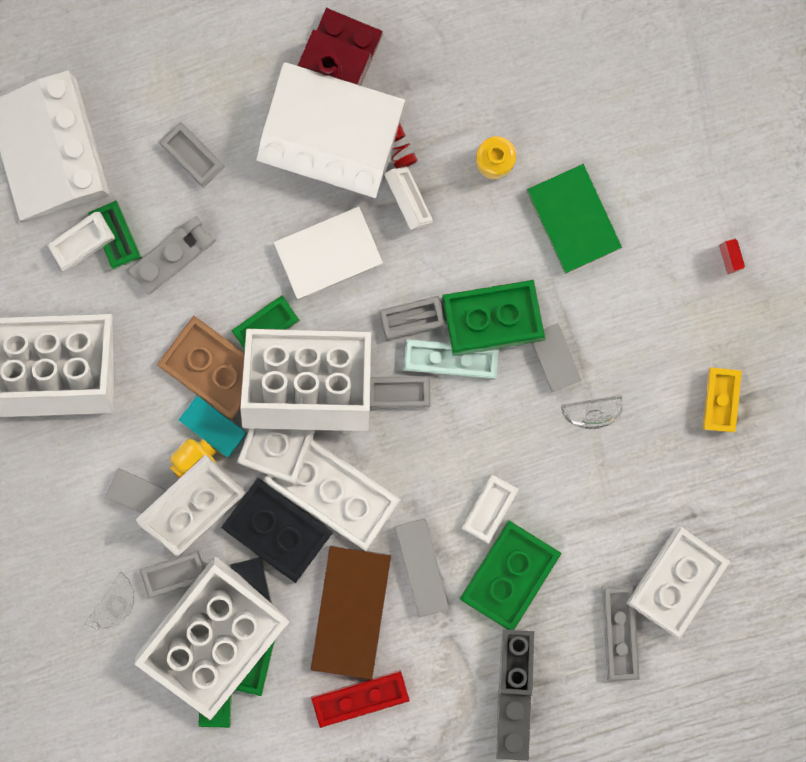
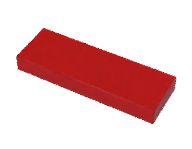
(360, 698)

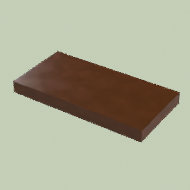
(350, 612)

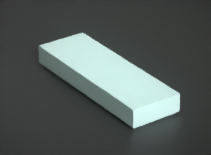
(438, 359)

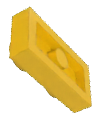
(722, 399)

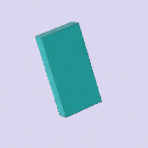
(212, 426)

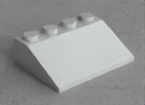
(330, 130)
(49, 147)
(56, 365)
(306, 380)
(211, 638)

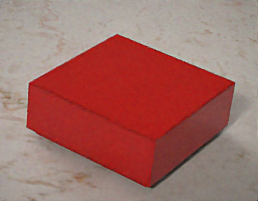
(732, 256)

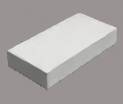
(408, 198)
(81, 241)
(489, 508)

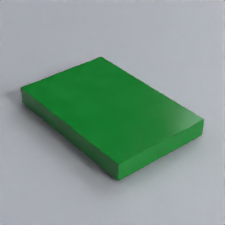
(574, 218)
(493, 317)
(510, 576)

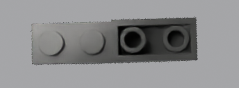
(515, 695)

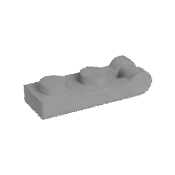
(171, 256)

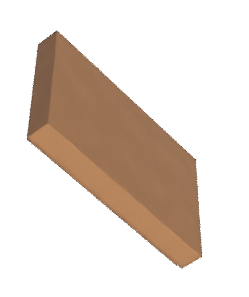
(207, 366)

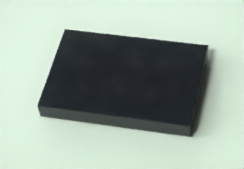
(277, 530)

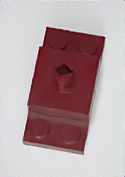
(341, 47)

